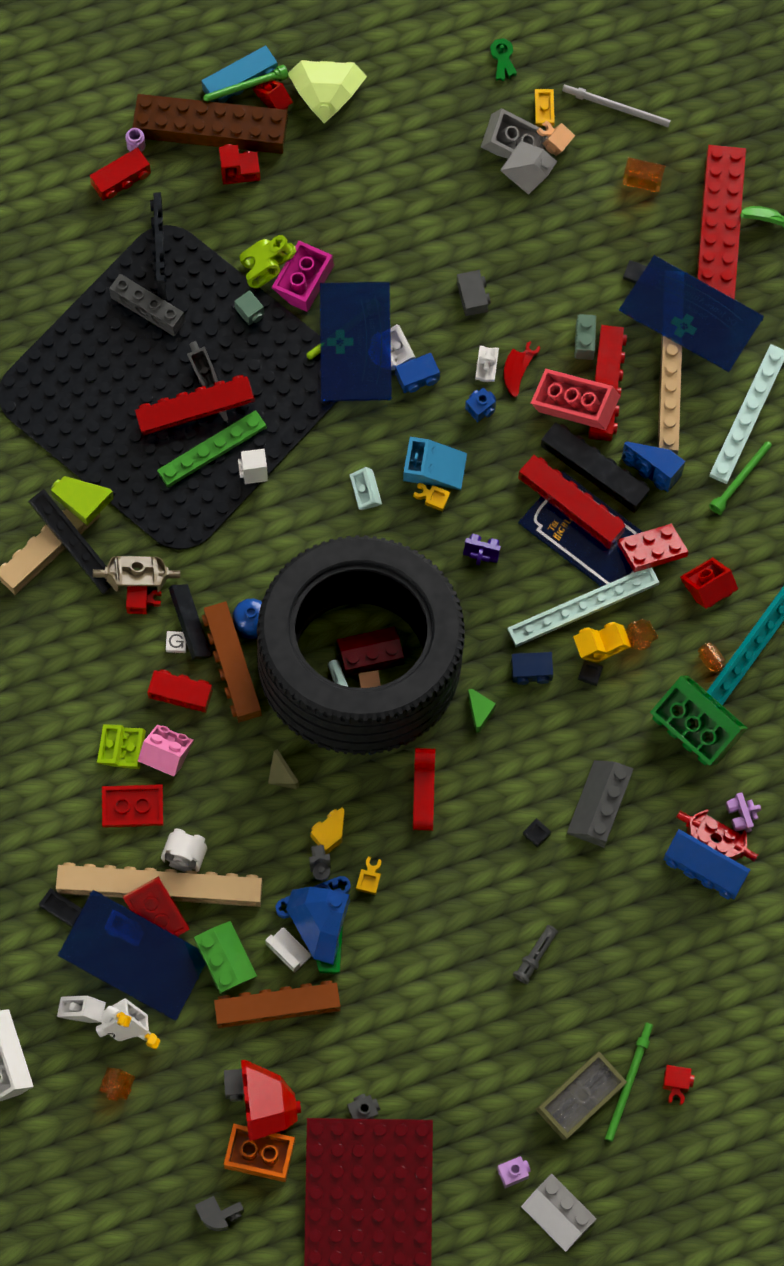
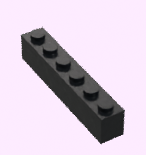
(595, 467)

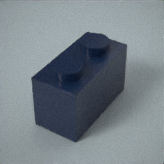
(532, 668)

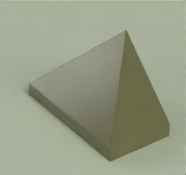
(281, 773)

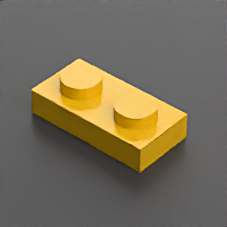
(544, 106)

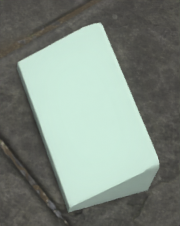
(365, 488)

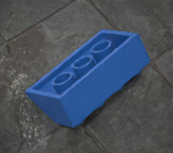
(706, 865)

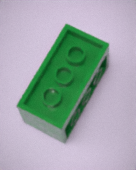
(711, 717)

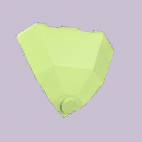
(326, 85)

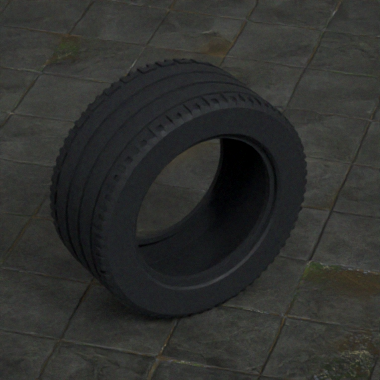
(360, 573)

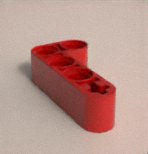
(424, 789)

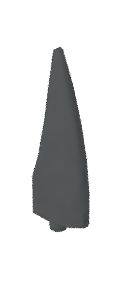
(203, 368)

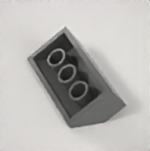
(600, 802)

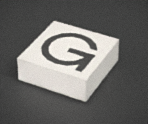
(175, 642)

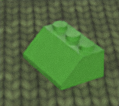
(225, 957)

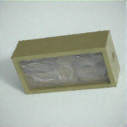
(581, 1095)

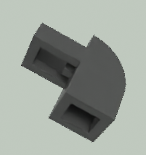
(215, 1218)

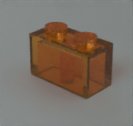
(643, 174)

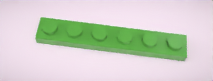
(211, 448)

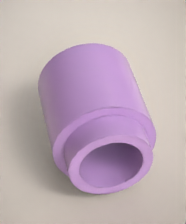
(134, 139)

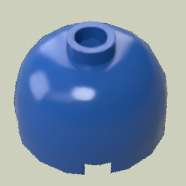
(246, 617)

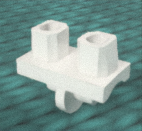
(487, 364)

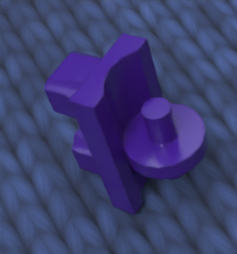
(481, 550)

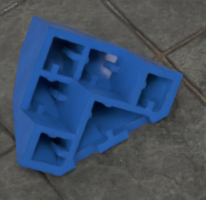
(319, 919)

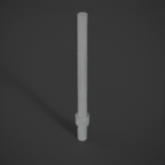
(581, 94)

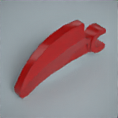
(515, 368)

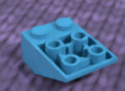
(434, 464)

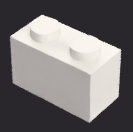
(253, 466)

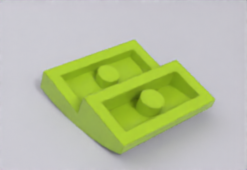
(121, 746)

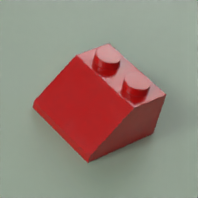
(709, 582)

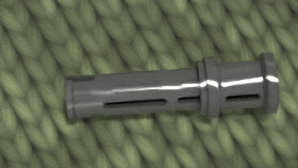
(528, 961)

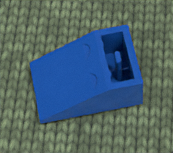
(655, 463)

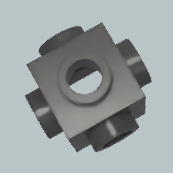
(363, 1102)

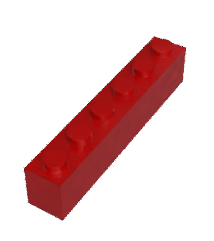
(609, 372)
(194, 405)
(572, 501)

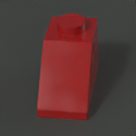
(273, 95)

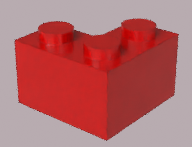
(238, 167)

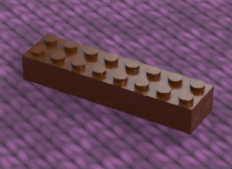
(211, 123)

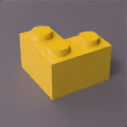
(601, 644)

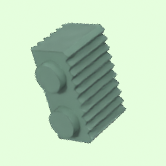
(585, 337)

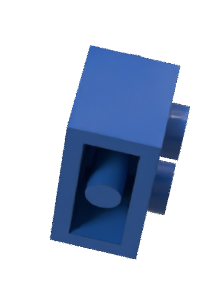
(417, 373)

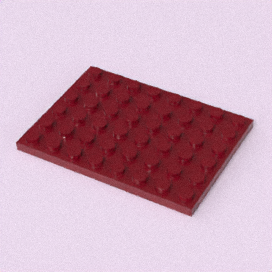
(368, 1192)

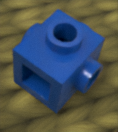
(481, 404)

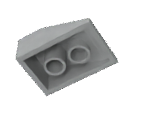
(506, 131)

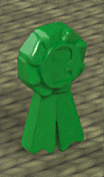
(502, 50)

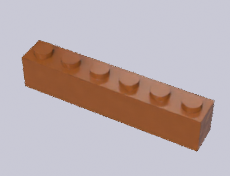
(232, 662)
(277, 1004)

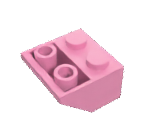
(165, 750)

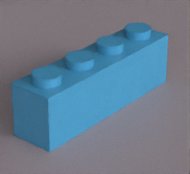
(247, 68)

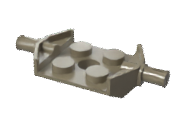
(121, 572)

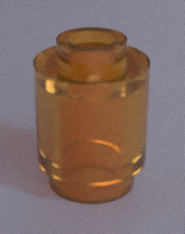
(711, 657)

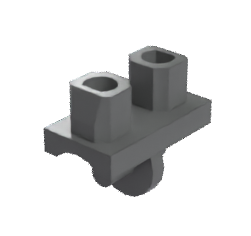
(320, 863)

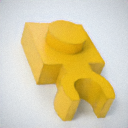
(434, 497)
(369, 879)

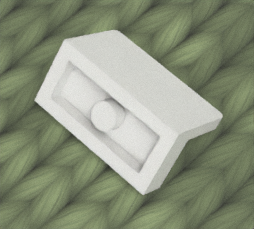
(288, 949)

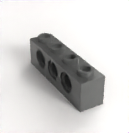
(147, 304)

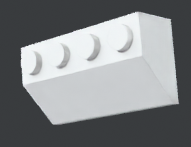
(13, 1068)

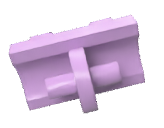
(738, 804)

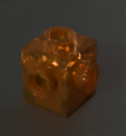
(641, 634)
(116, 1084)

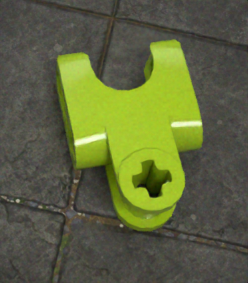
(265, 259)

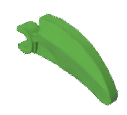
(763, 214)

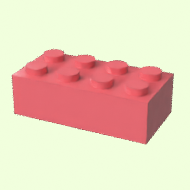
(575, 399)

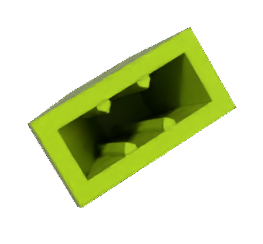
(81, 497)

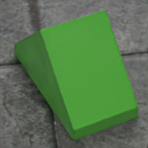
(480, 708)

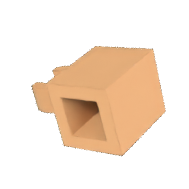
(557, 138)

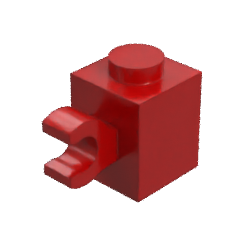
(138, 599)
(678, 1081)

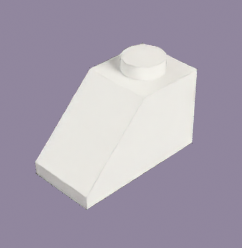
(81, 1009)

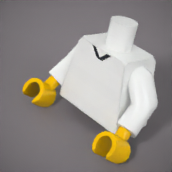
(125, 1022)

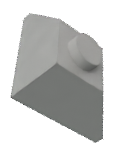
(528, 166)

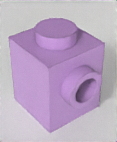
(513, 1171)

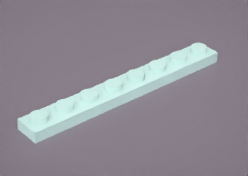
(748, 414)
(582, 606)

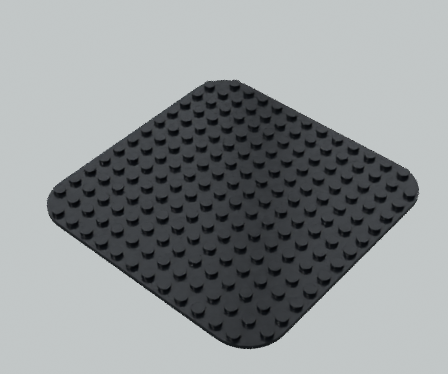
(103, 361)

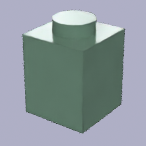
(249, 308)

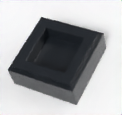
(590, 673)
(536, 832)

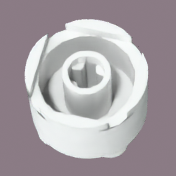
(184, 851)

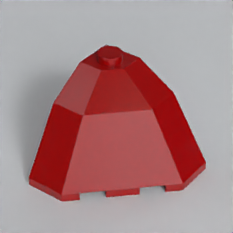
(268, 1101)

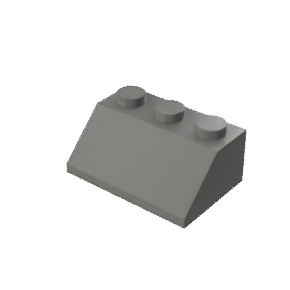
(558, 1212)

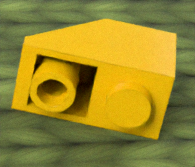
(330, 831)

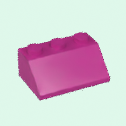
(302, 276)

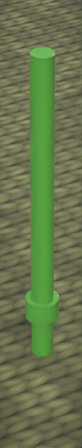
(642, 1045)

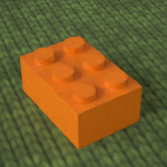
(262, 1157)

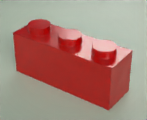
(120, 174)
(180, 690)

